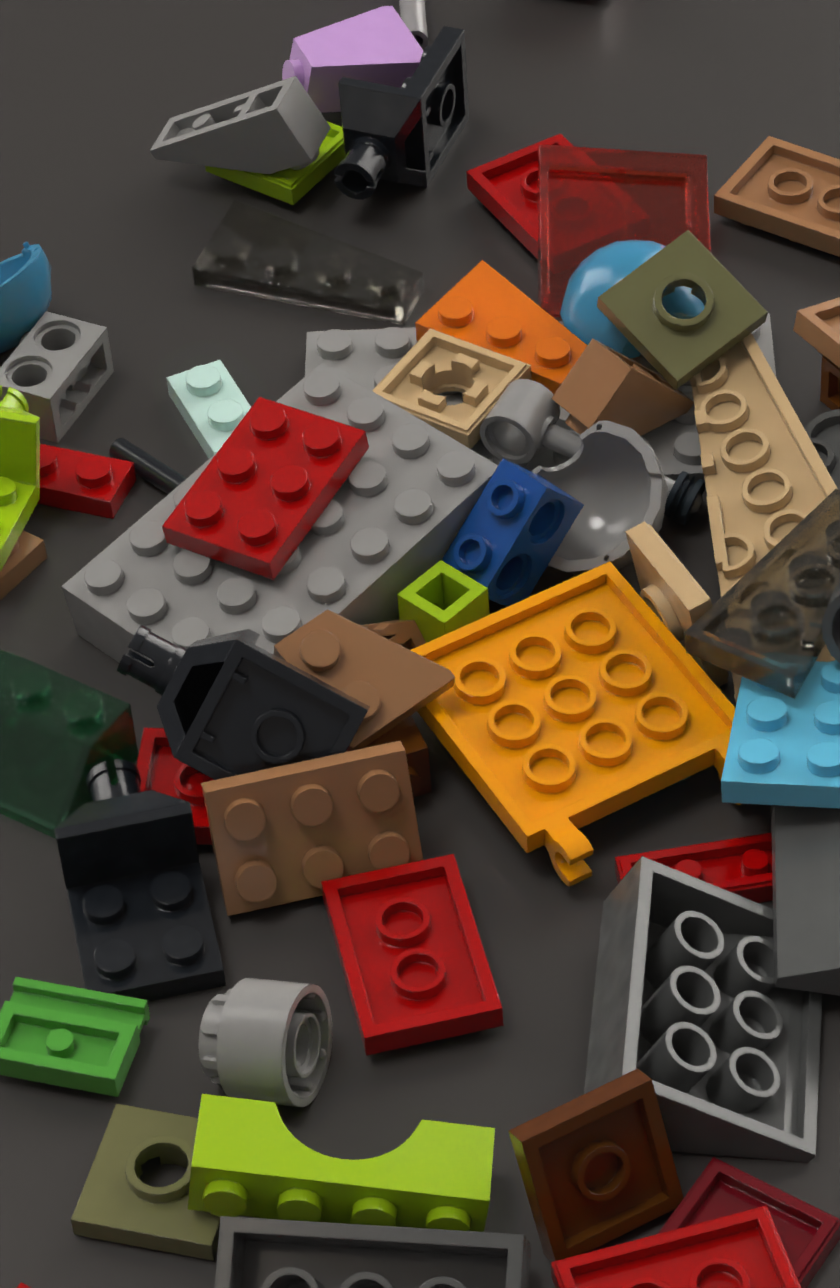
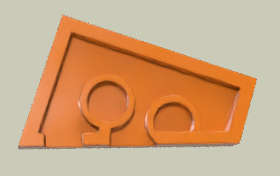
(503, 319)

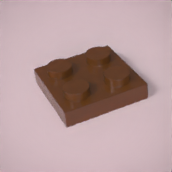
(597, 1166)

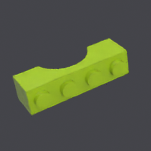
(256, 1168)

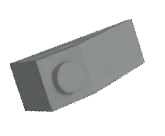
(249, 132)

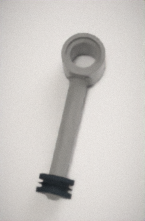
(526, 422)

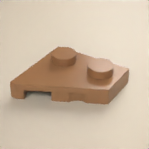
(366, 668)

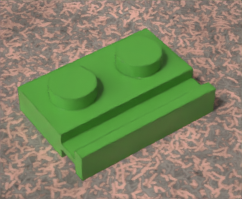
(70, 1036)

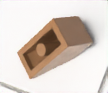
(617, 390)

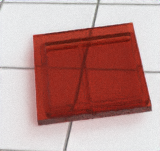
(609, 197)

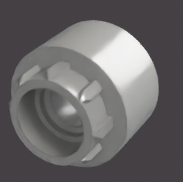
(268, 1041)

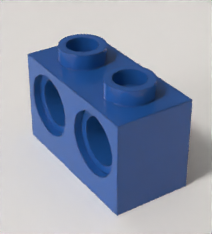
(512, 532)

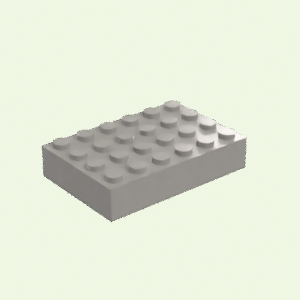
(363, 550)

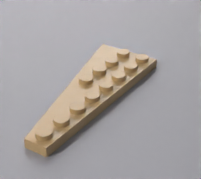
(754, 463)

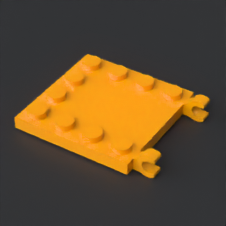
(574, 711)

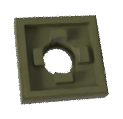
(673, 344)
(127, 1211)

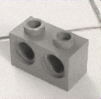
(58, 370)

